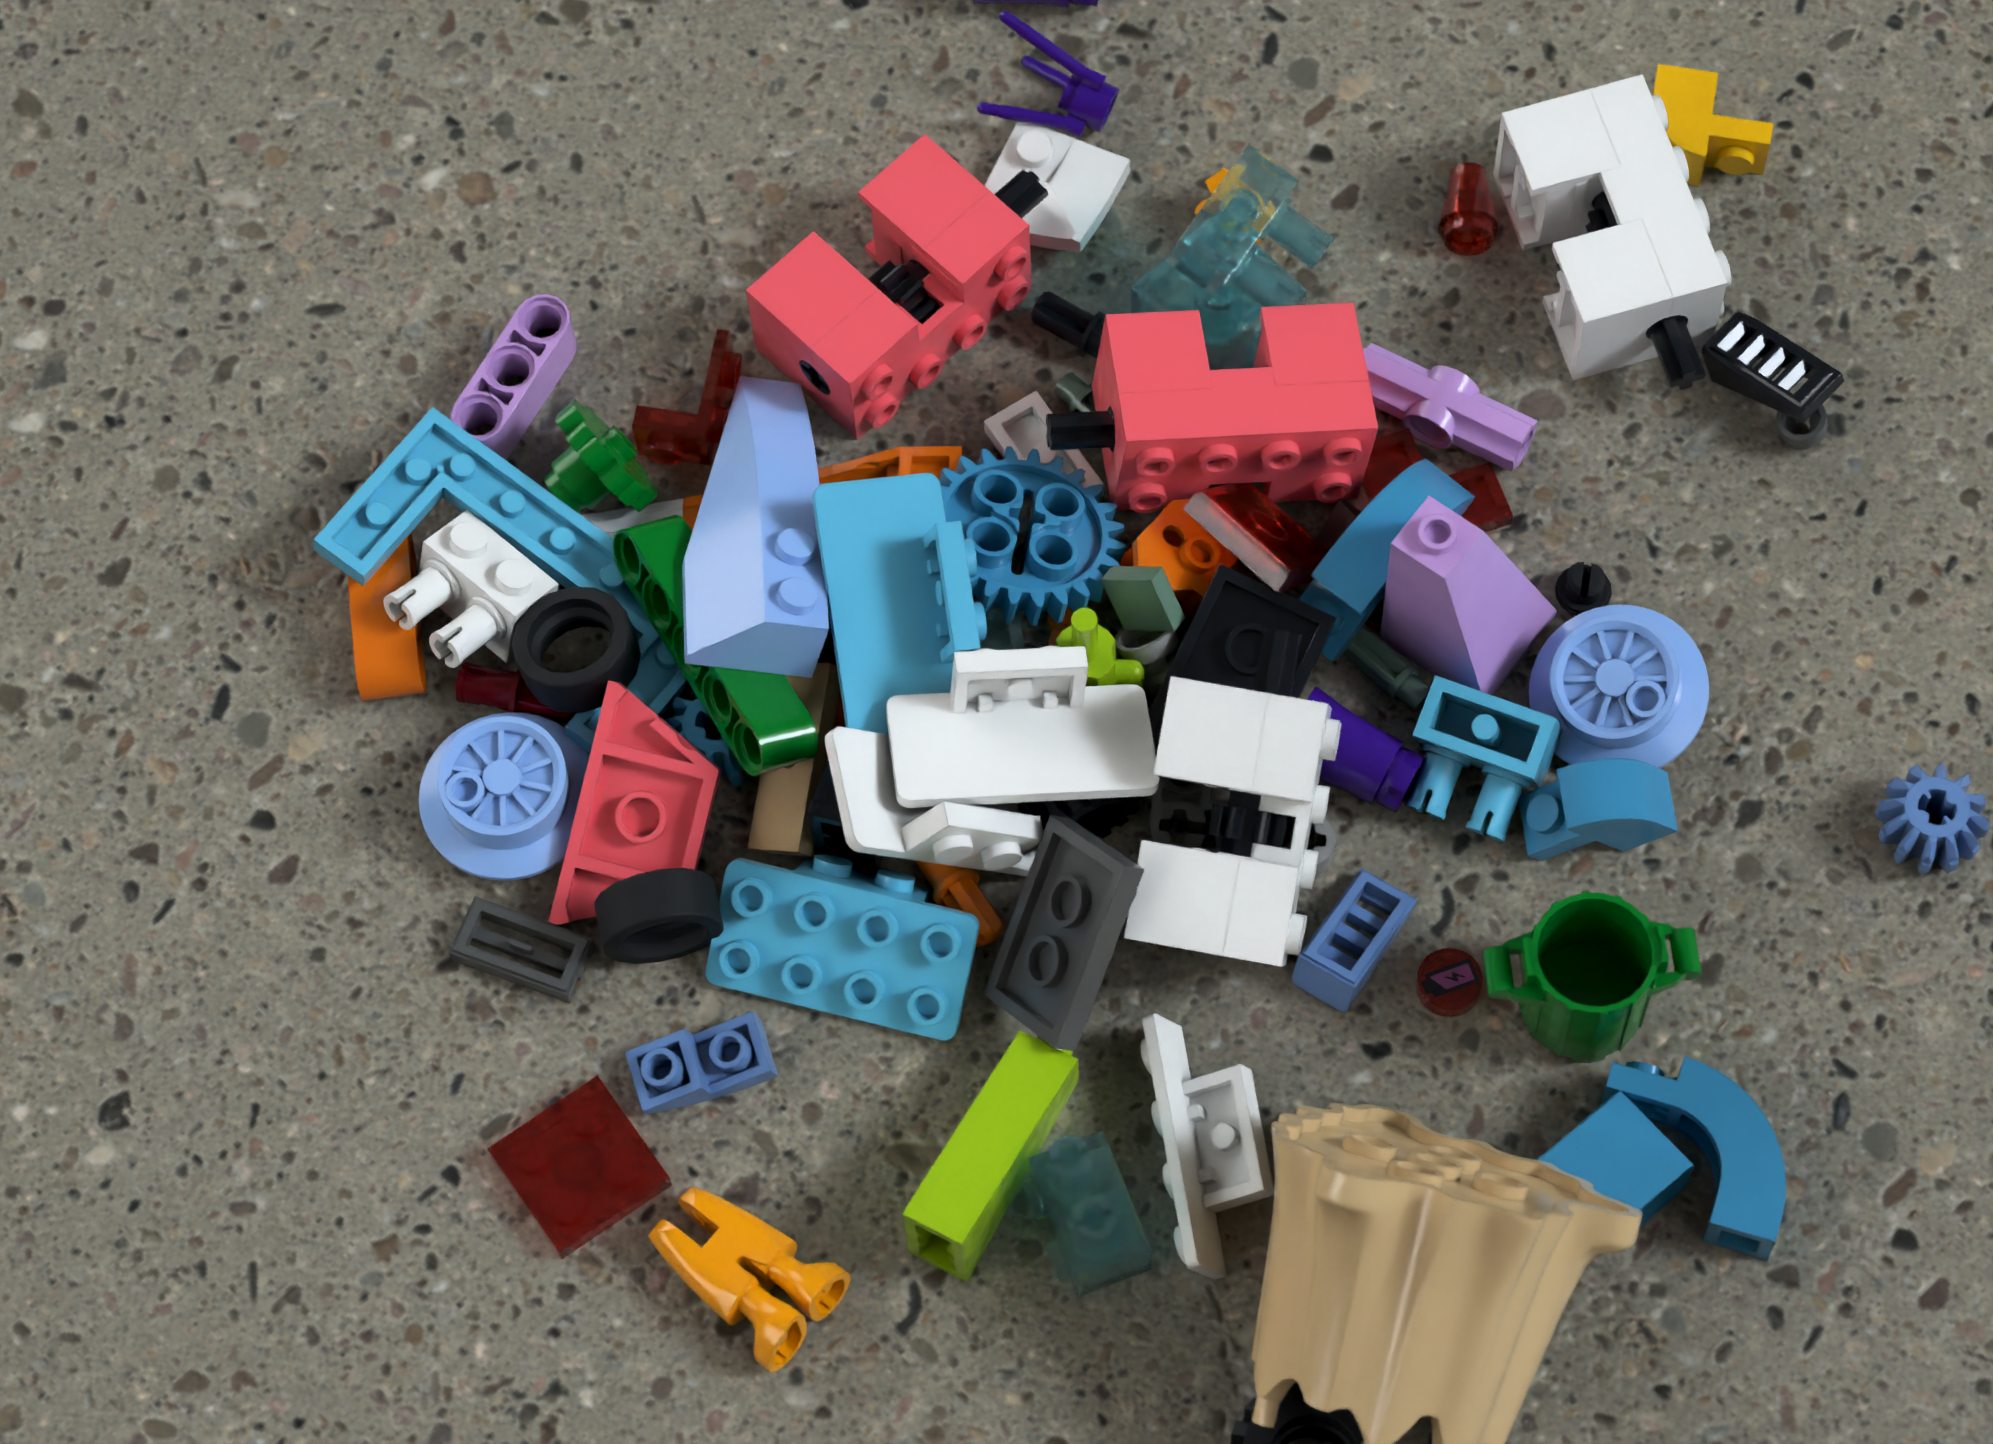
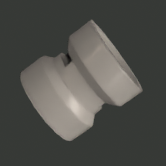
(1153, 650)

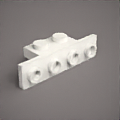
(1209, 1142)

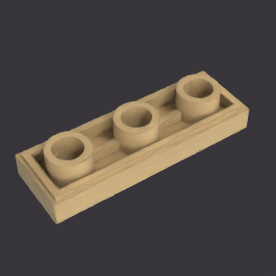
(786, 793)

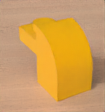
(1708, 139)

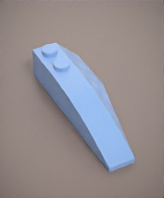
(754, 550)

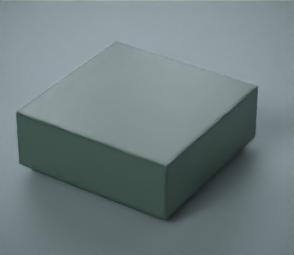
(1143, 598)

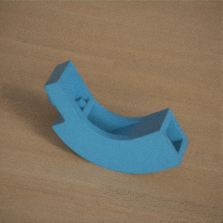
(1355, 569)
(1731, 1136)

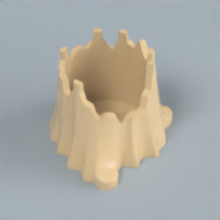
(1417, 1272)

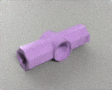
(1447, 409)

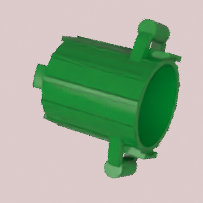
(1590, 973)

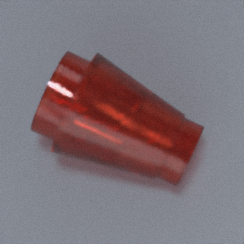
(1468, 211)

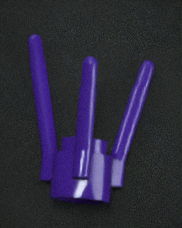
(1084, 96)

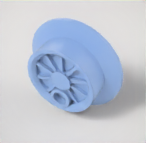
(1621, 686)
(503, 795)

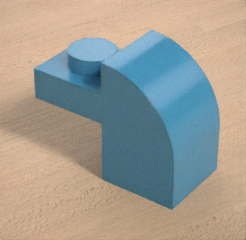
(1599, 801)

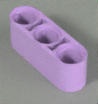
(513, 355)

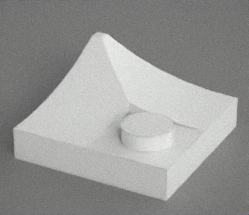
(1078, 179)

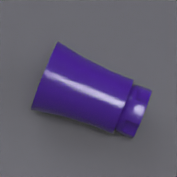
(1368, 759)

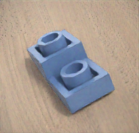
(701, 1066)

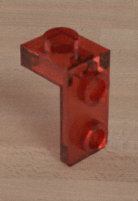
(691, 437)

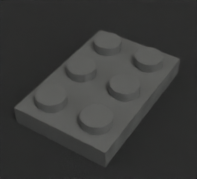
(1063, 932)

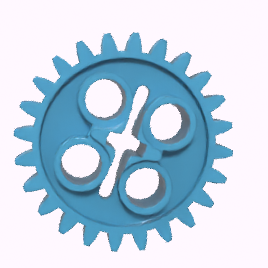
(1066, 540)

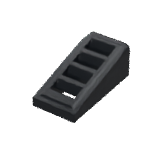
(1746, 340)

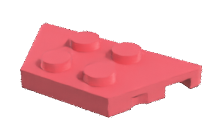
(638, 805)

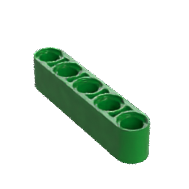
(751, 709)

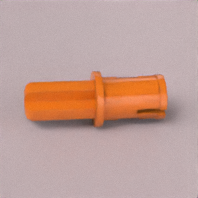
(959, 890)

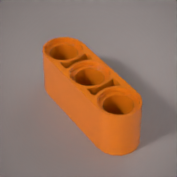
(385, 655)

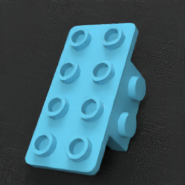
(894, 591)
(844, 944)

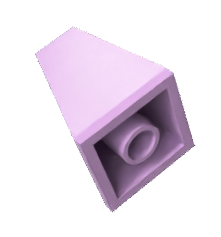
(1459, 601)

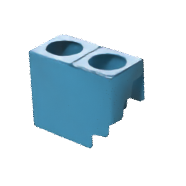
(1623, 1157)

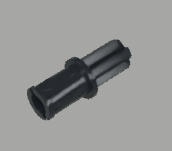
(1069, 323)

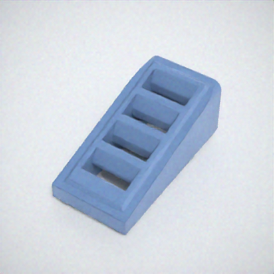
(1330, 972)

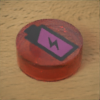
(1449, 982)

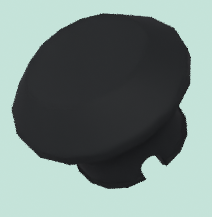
(1583, 588)

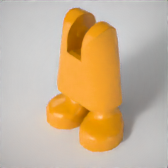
(742, 1266)

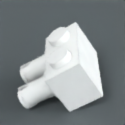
(475, 582)

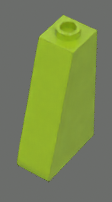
(988, 1156)

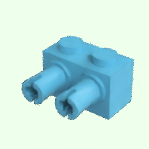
(1483, 731)

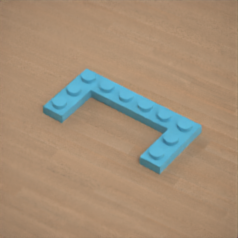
(451, 464)

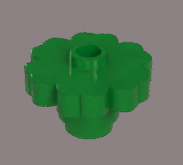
(597, 464)

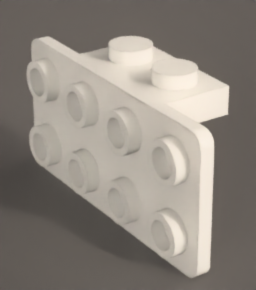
(1021, 732)
(948, 834)

